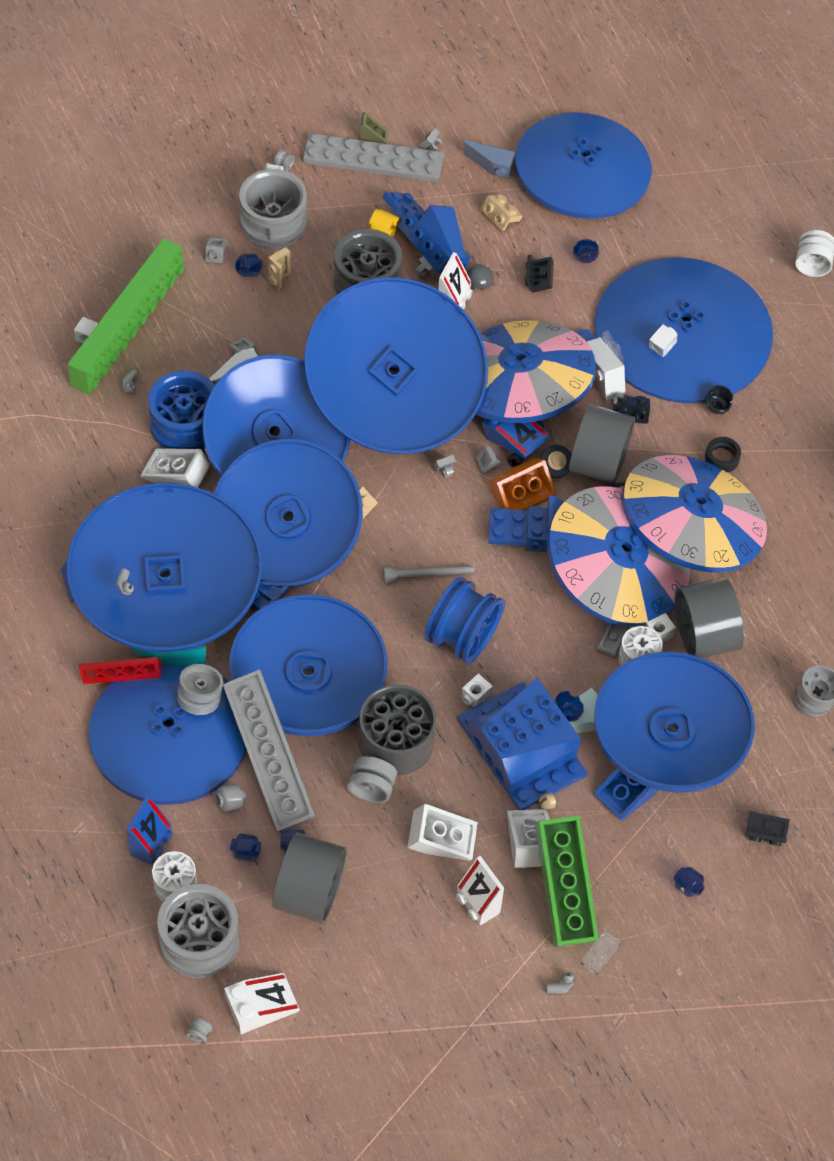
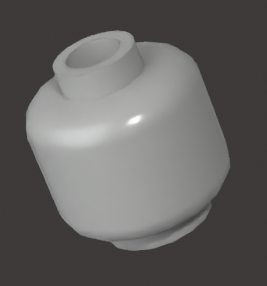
(229, 797)

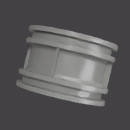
(274, 225)

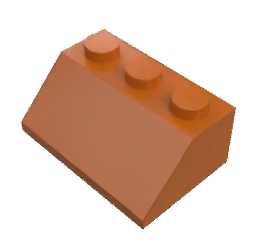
(523, 485)

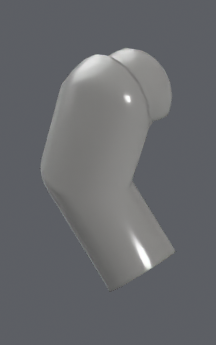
(127, 381)
(122, 584)
(562, 986)

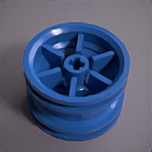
(464, 620)

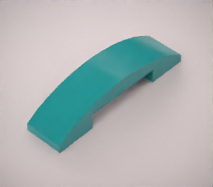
(179, 658)

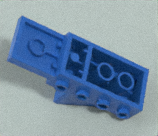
(431, 231)
(523, 526)

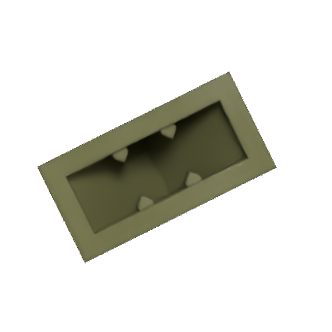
(372, 130)

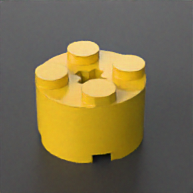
(384, 222)

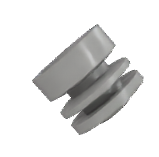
(815, 691)

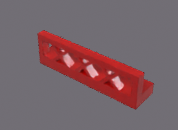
(121, 670)

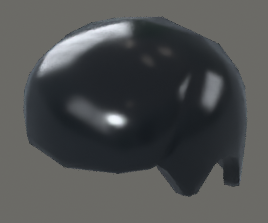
(722, 403)

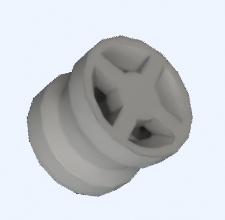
(284, 160)
(199, 1031)

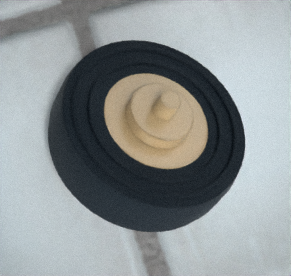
(557, 460)

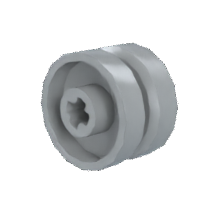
(199, 689)
(372, 780)

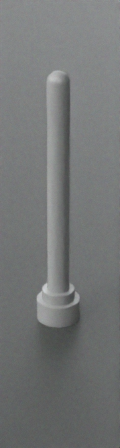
(391, 574)

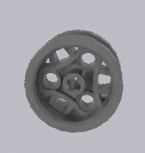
(364, 257)

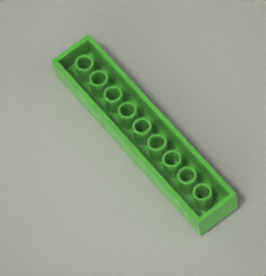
(125, 316)

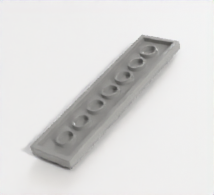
(373, 157)
(269, 751)

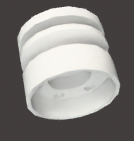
(815, 253)
(639, 642)
(172, 872)

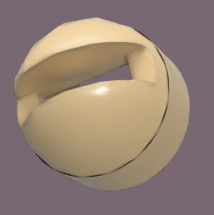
(547, 801)

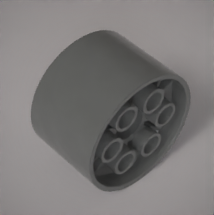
(601, 444)
(709, 618)
(400, 703)
(309, 877)

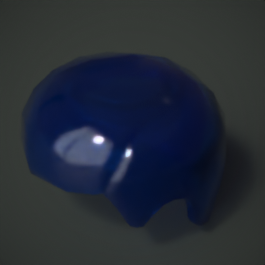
(586, 251)
(570, 706)

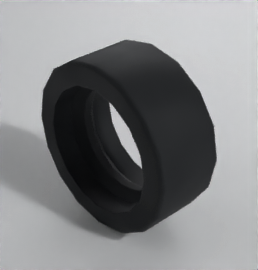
(723, 443)

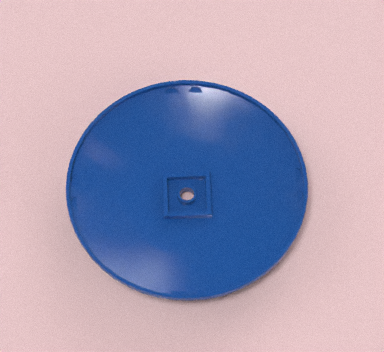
(401, 327)
(720, 345)
(159, 530)

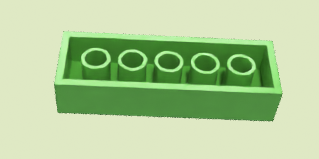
(566, 881)

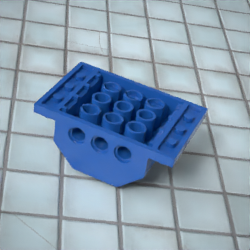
(525, 742)

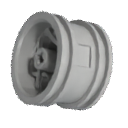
(200, 954)

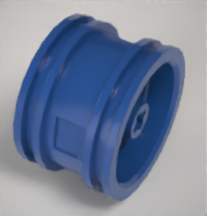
(177, 409)

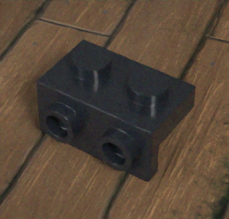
(539, 273)
(633, 406)
(767, 827)

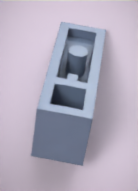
(491, 158)

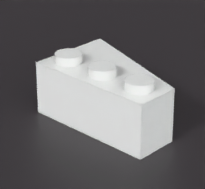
(609, 370)

